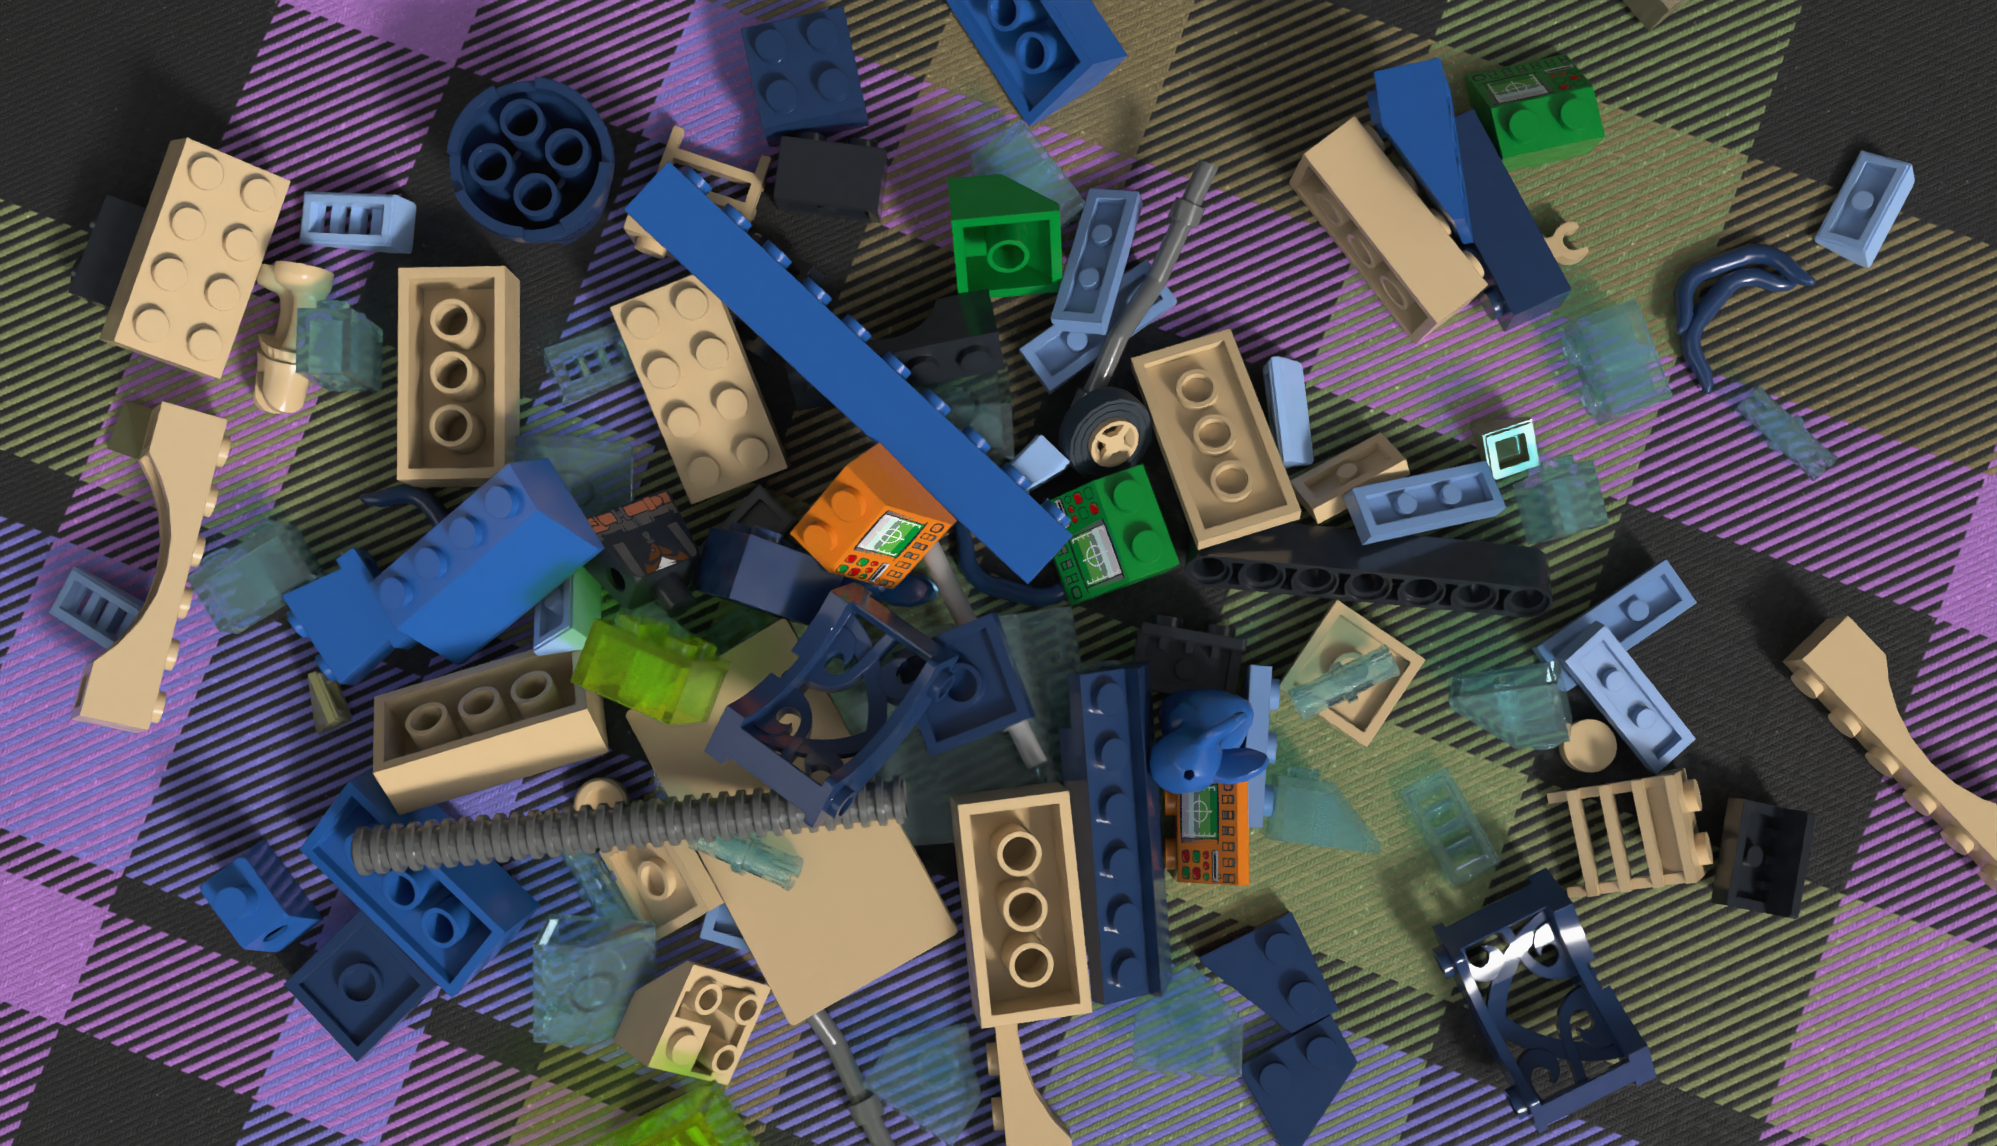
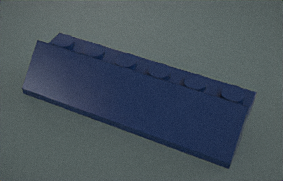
(1117, 831)

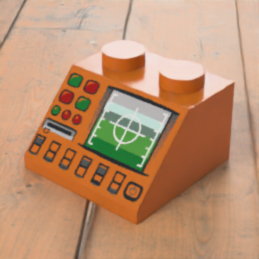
(873, 521)
(1209, 835)

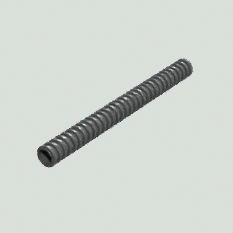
(607, 827)

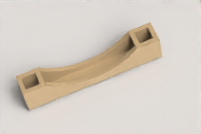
(179, 463)
(1853, 683)
(1021, 1108)

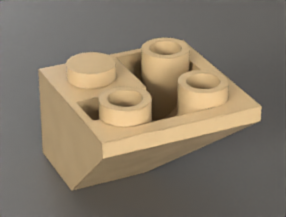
(692, 1021)

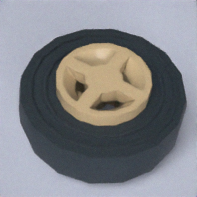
(1108, 452)

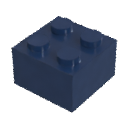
(805, 75)
(763, 573)

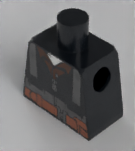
(645, 554)

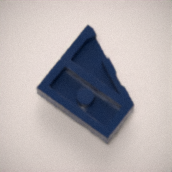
(1274, 972)
(1299, 1078)

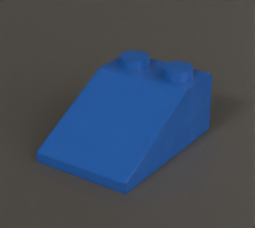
(1418, 118)

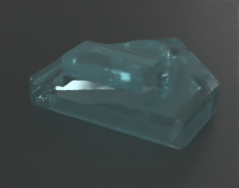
(1188, 1031)
(929, 1080)

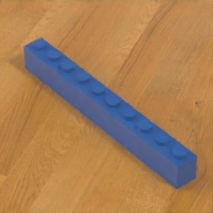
(848, 372)

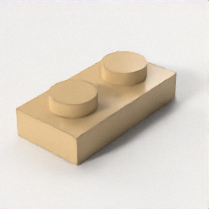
(1365, 464)

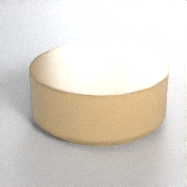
(1590, 746)
(601, 791)

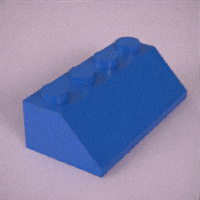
(1041, 49)
(488, 561)
(439, 917)

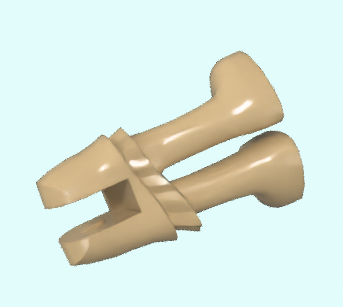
(298, 286)

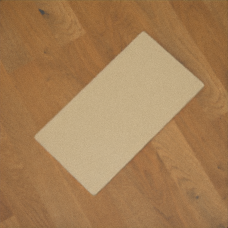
(860, 890)

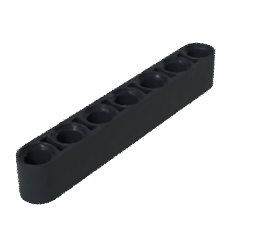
(1391, 571)

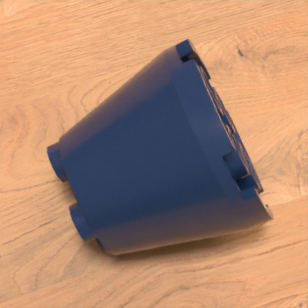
(515, 148)

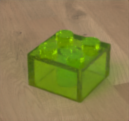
(651, 670)

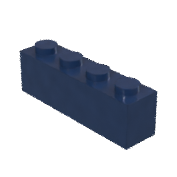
(1507, 241)

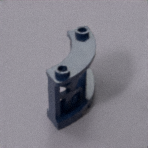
(751, 726)
(1610, 1032)

